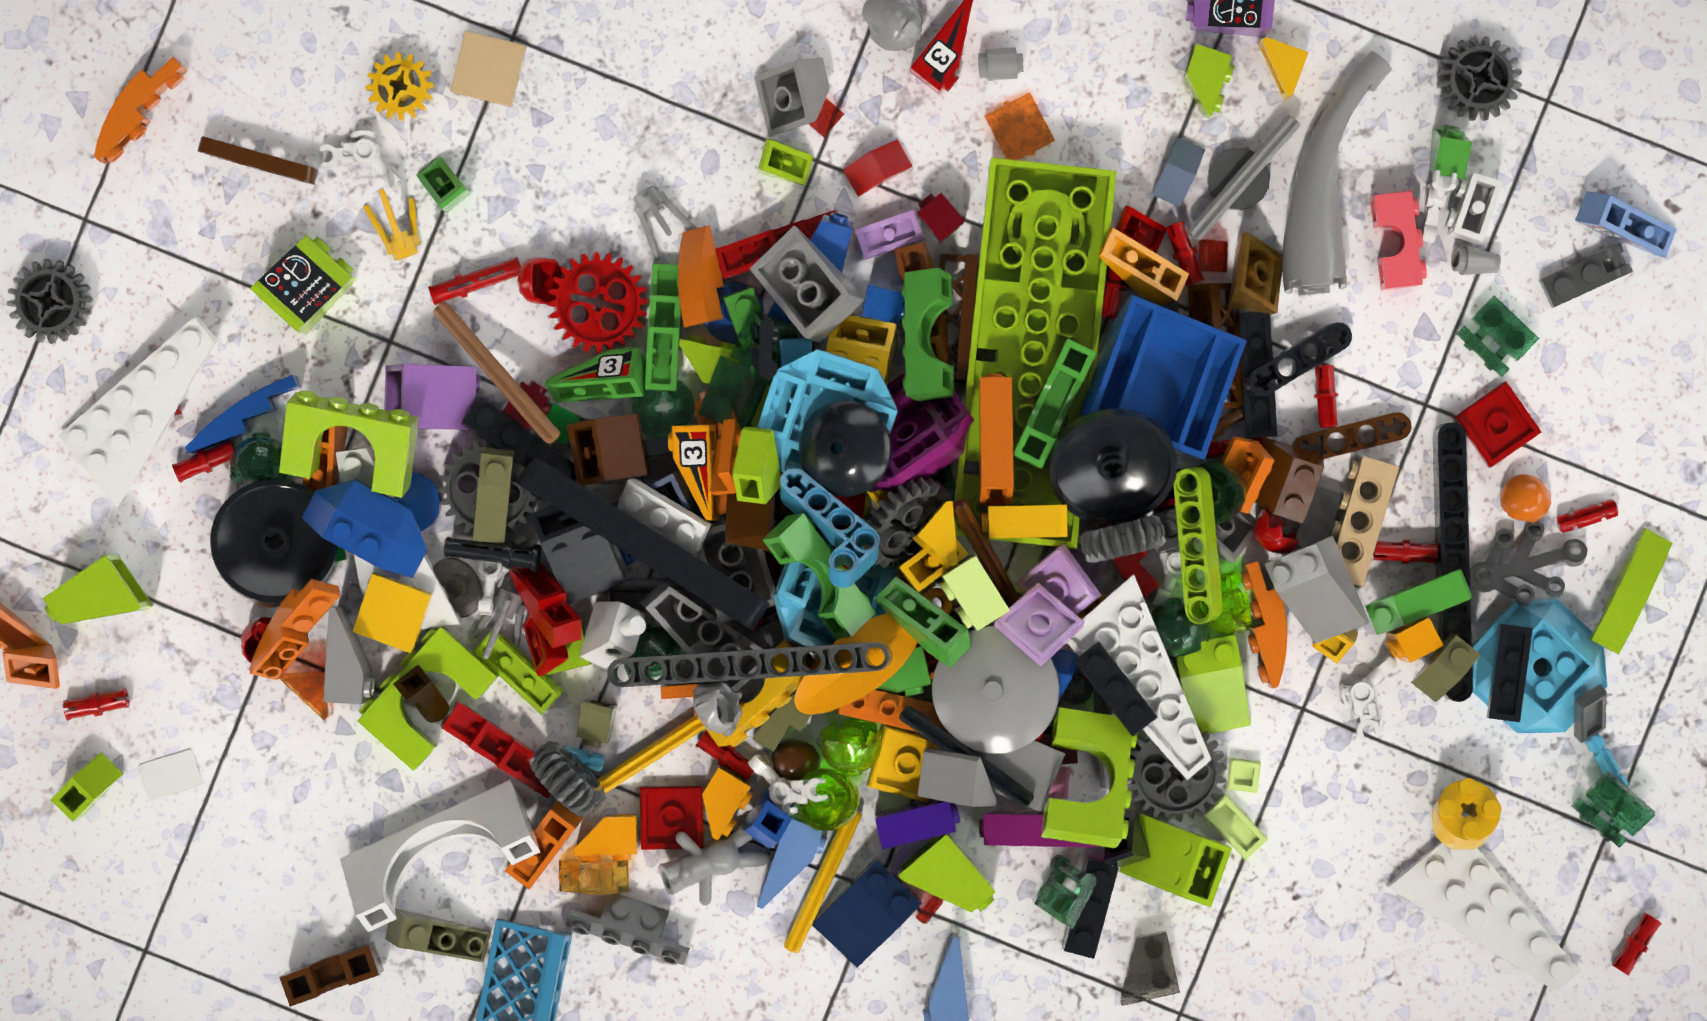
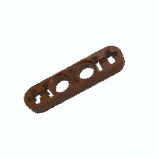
(257, 160)
(1350, 435)

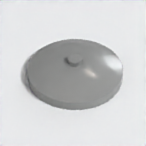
(995, 694)

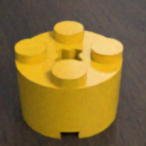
(1469, 798)

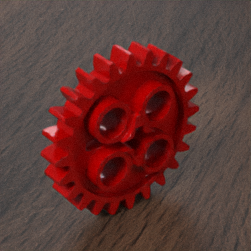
(603, 275)

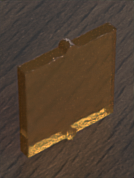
(1019, 128)

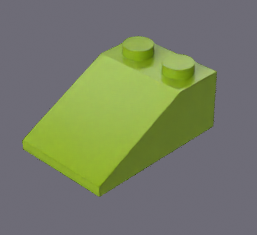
(1215, 685)

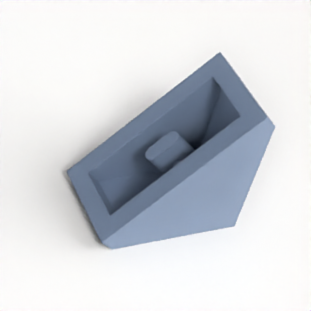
(1178, 172)

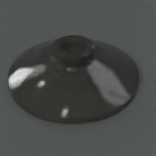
(460, 584)

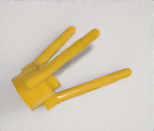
(401, 243)

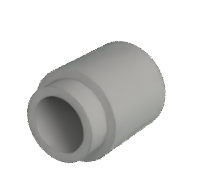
(1000, 64)

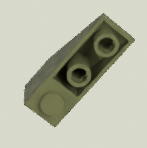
(437, 936)

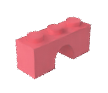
(1398, 213)

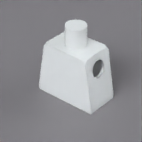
(612, 633)

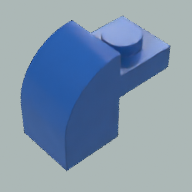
(766, 821)

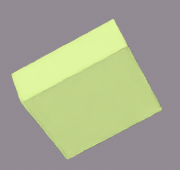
(1243, 775)

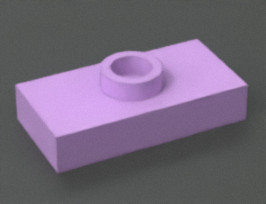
(889, 234)

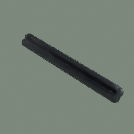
(948, 743)

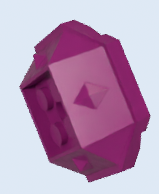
(923, 437)

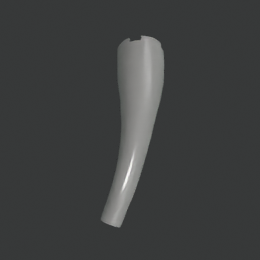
(1313, 225)

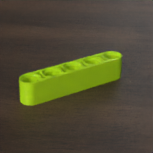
(1191, 559)

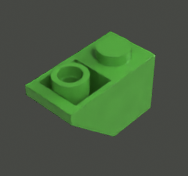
(1450, 151)

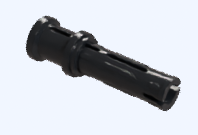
(508, 554)

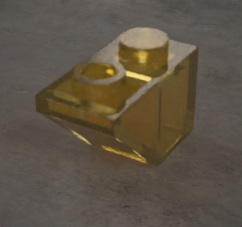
(593, 877)

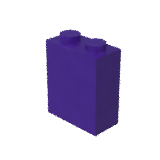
(916, 822)

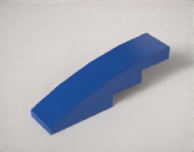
(234, 420)

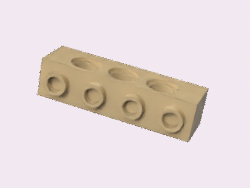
(1382, 477)

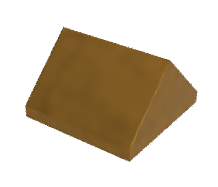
(1255, 276)

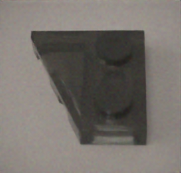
(1149, 970)

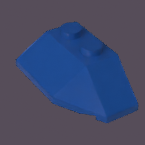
(368, 526)

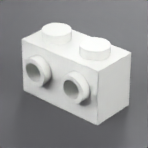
(1474, 209)

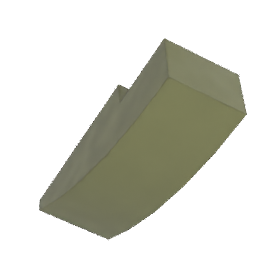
(776, 726)

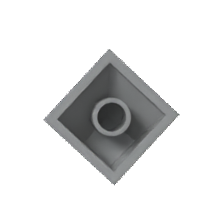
(792, 94)

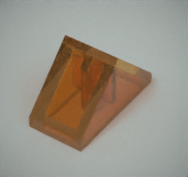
(310, 689)

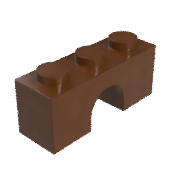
(331, 973)

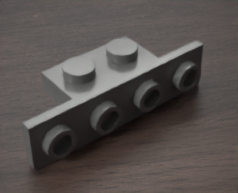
(632, 925)

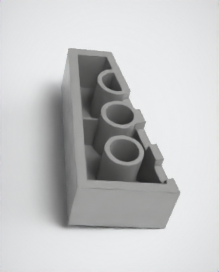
(697, 629)

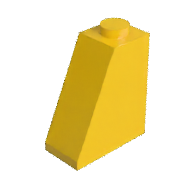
(1025, 521)

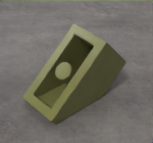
(1445, 667)
(596, 722)

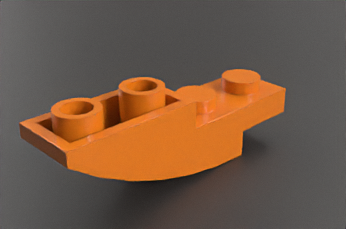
(125, 117)
(289, 628)
(1270, 636)

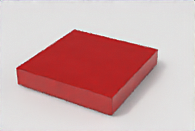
(1497, 424)
(668, 812)

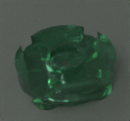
(657, 424)

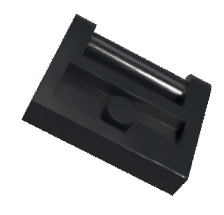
(763, 336)

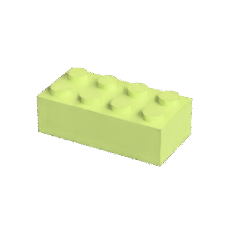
(974, 593)

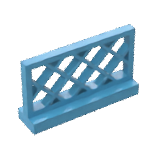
(551, 972)

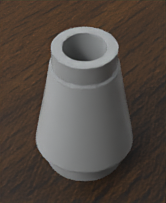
(1472, 260)

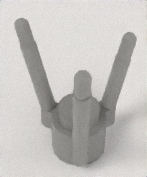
(650, 203)
(506, 606)

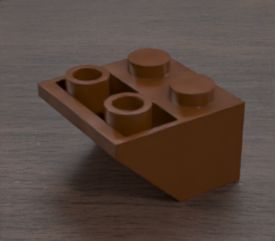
(608, 450)
(750, 522)

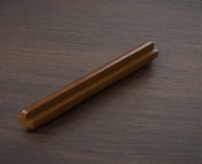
(984, 551)

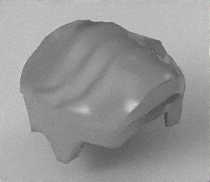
(893, 23)
(717, 706)

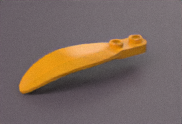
(832, 691)

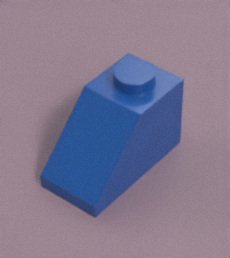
(883, 305)

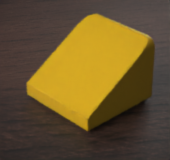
(1337, 646)

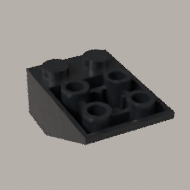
(578, 557)

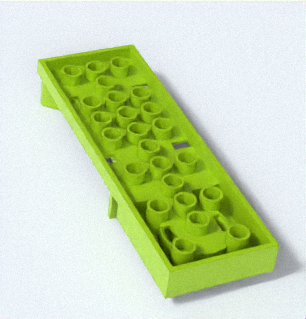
(1032, 293)

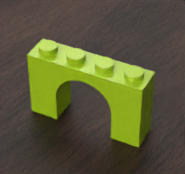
(389, 433)
(387, 715)
(1102, 820)

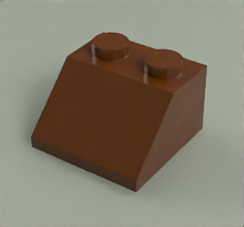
(1291, 482)

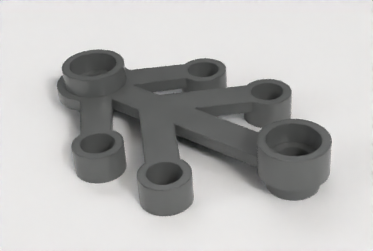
(1524, 567)

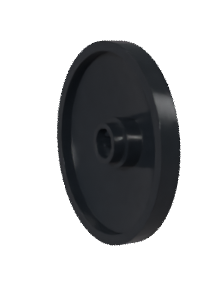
(1112, 466)
(266, 545)

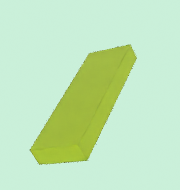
(520, 673)

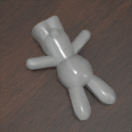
(716, 859)

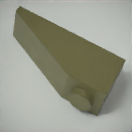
(493, 495)

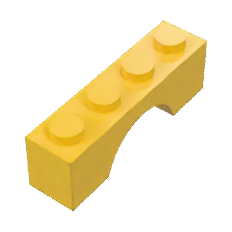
(773, 694)

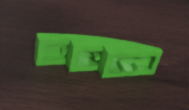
(663, 329)

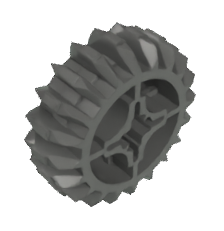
(1466, 73)
(44, 313)
(1122, 539)
(567, 779)

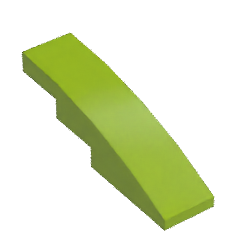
(1631, 591)

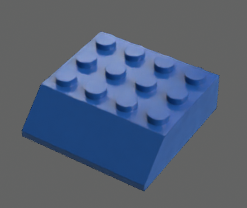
(1166, 370)

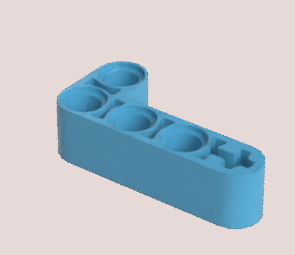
(802, 492)

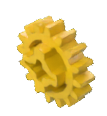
(395, 100)

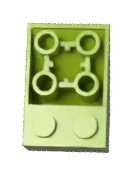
(1180, 861)

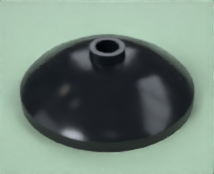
(864, 448)

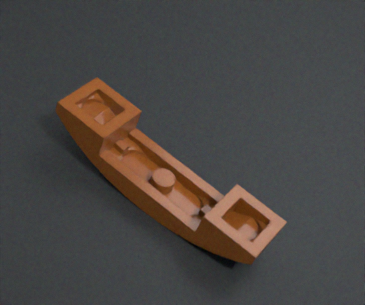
(917, 258)

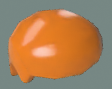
(1525, 498)

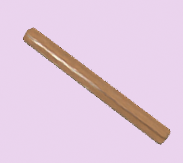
(496, 373)

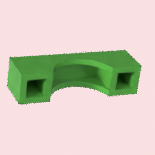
(925, 297)
(1053, 403)
(841, 609)

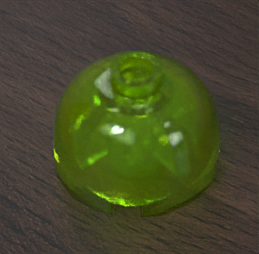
(1236, 607)
(851, 747)
(841, 802)

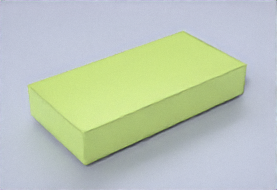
(1235, 826)

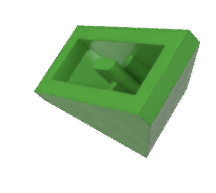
(443, 184)

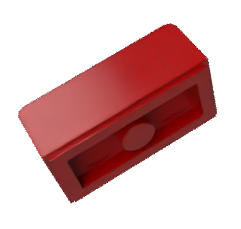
(542, 653)

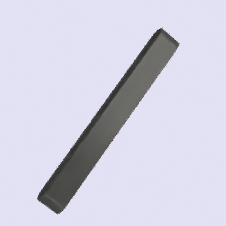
(734, 668)

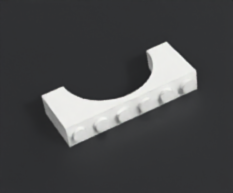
(378, 869)

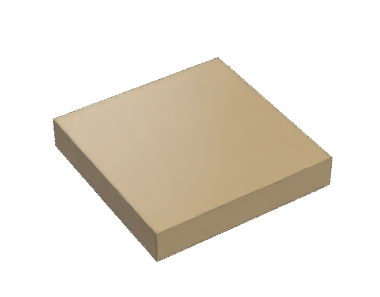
(488, 69)

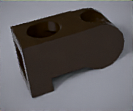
(423, 694)

